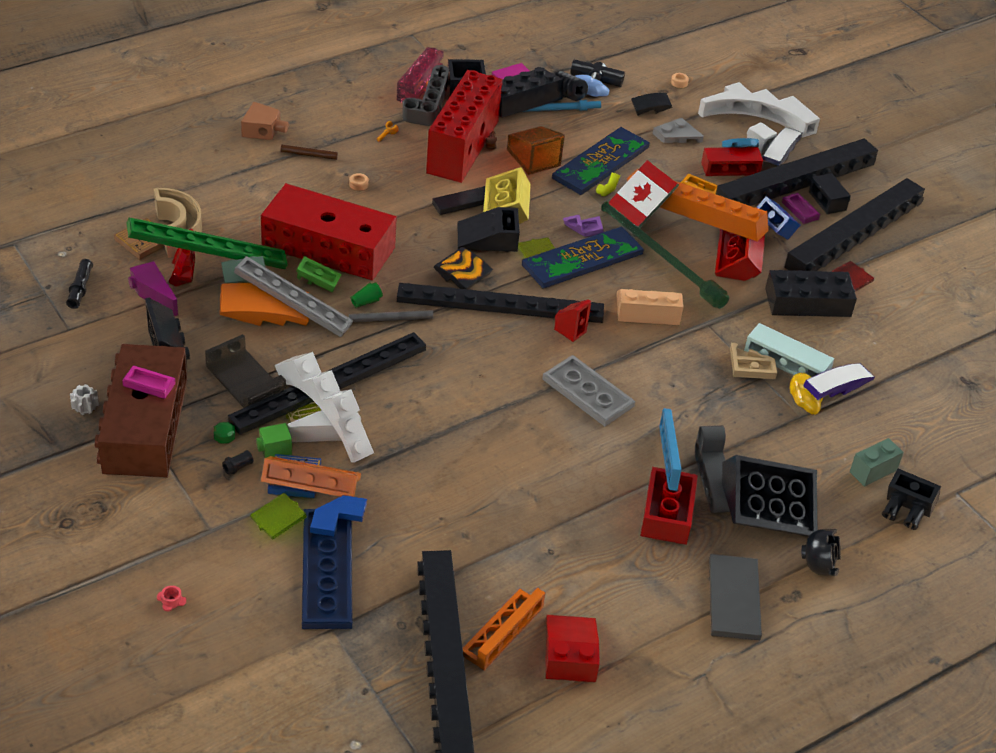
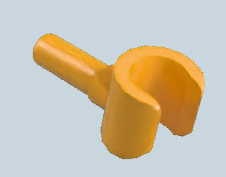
(394, 130)

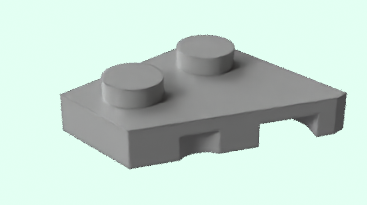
(677, 131)

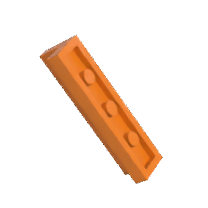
(309, 476)
(505, 632)

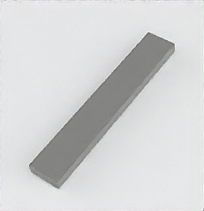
(293, 296)

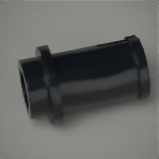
(237, 462)

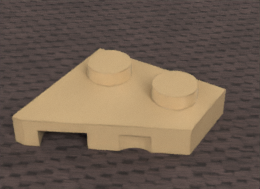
(752, 364)

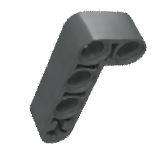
(426, 110)
(709, 458)

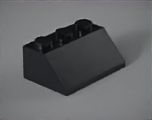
(164, 326)

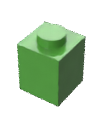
(274, 440)

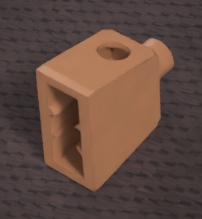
(262, 122)

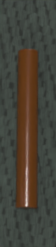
(309, 152)

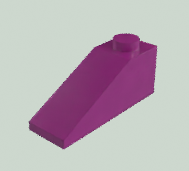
(151, 284)

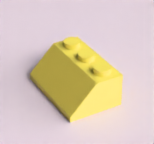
(509, 190)

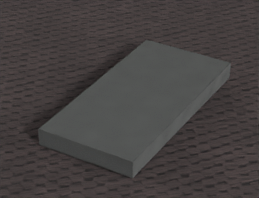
(734, 597)

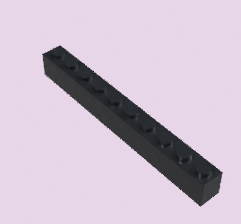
(799, 173)
(855, 227)
(445, 650)

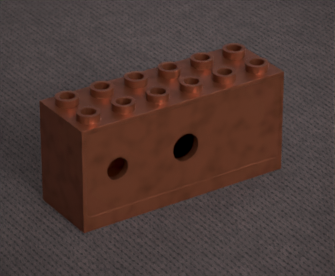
(139, 427)

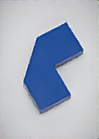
(344, 507)

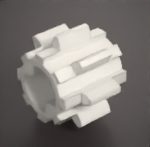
(84, 399)

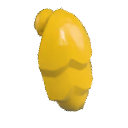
(802, 396)

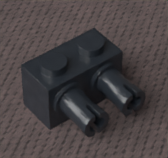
(913, 493)

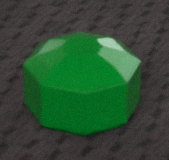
(224, 432)

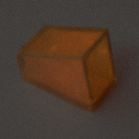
(536, 149)

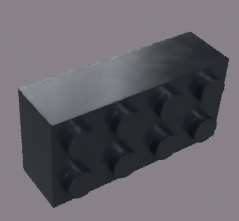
(529, 91)
(810, 293)

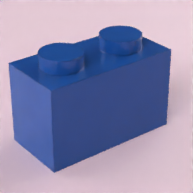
(778, 218)

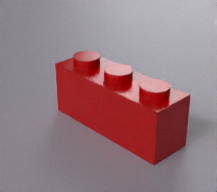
(731, 161)

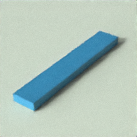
(670, 449)

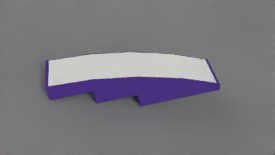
(838, 380)

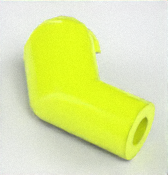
(610, 186)

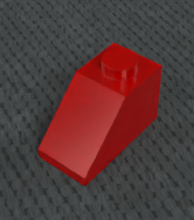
(573, 320)

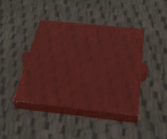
(858, 276)

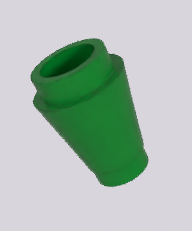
(367, 295)

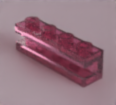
(414, 81)

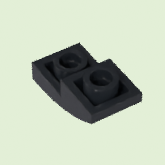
(653, 101)

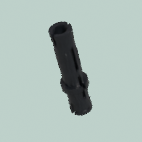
(78, 287)

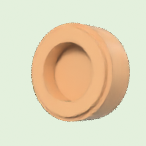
(679, 80)
(358, 181)

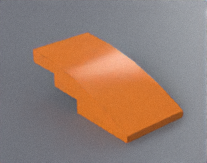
(254, 306)

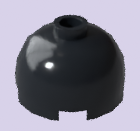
(822, 552)

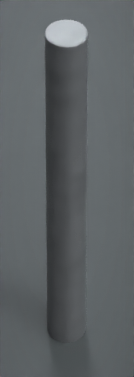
(390, 316)

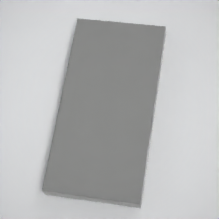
(588, 390)

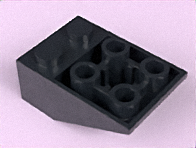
(490, 230)

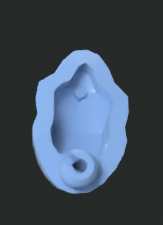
(595, 87)

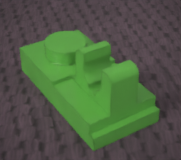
(318, 274)

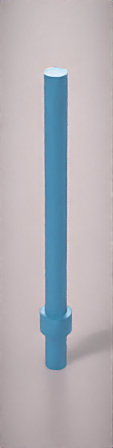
(582, 105)

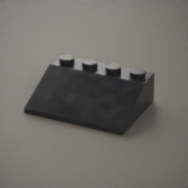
(771, 495)

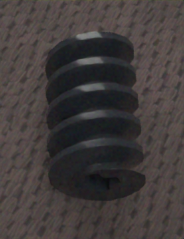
(572, 87)

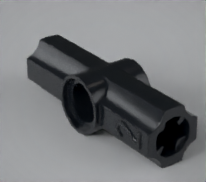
(605, 75)

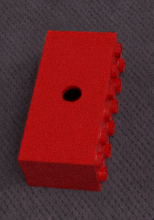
(463, 126)
(329, 231)

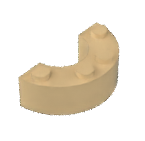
(180, 209)

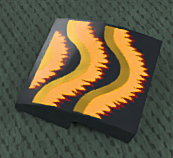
(463, 268)

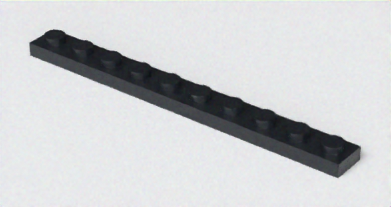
(489, 301)
(345, 375)

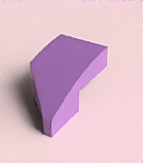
(585, 227)

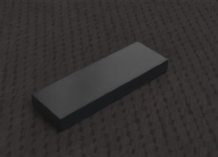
(459, 201)

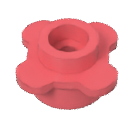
(171, 598)

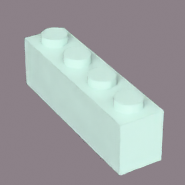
(788, 353)

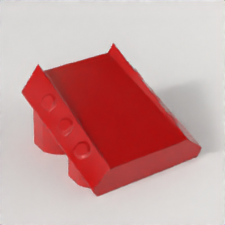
(183, 267)

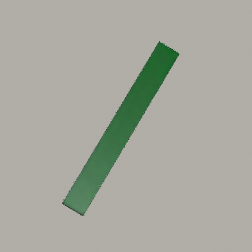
(203, 242)

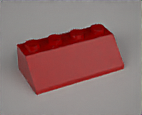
(738, 256)

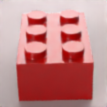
(668, 511)

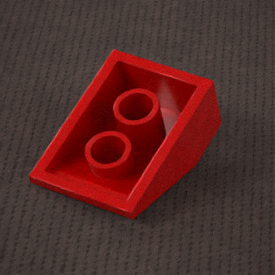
(572, 648)

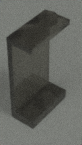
(241, 372)

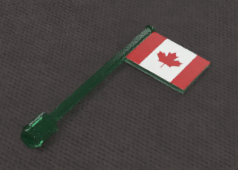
(637, 203)

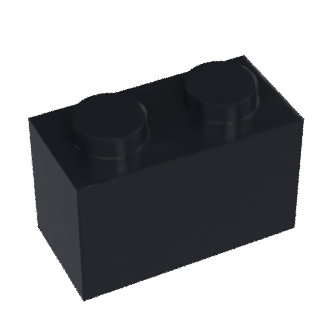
(829, 193)

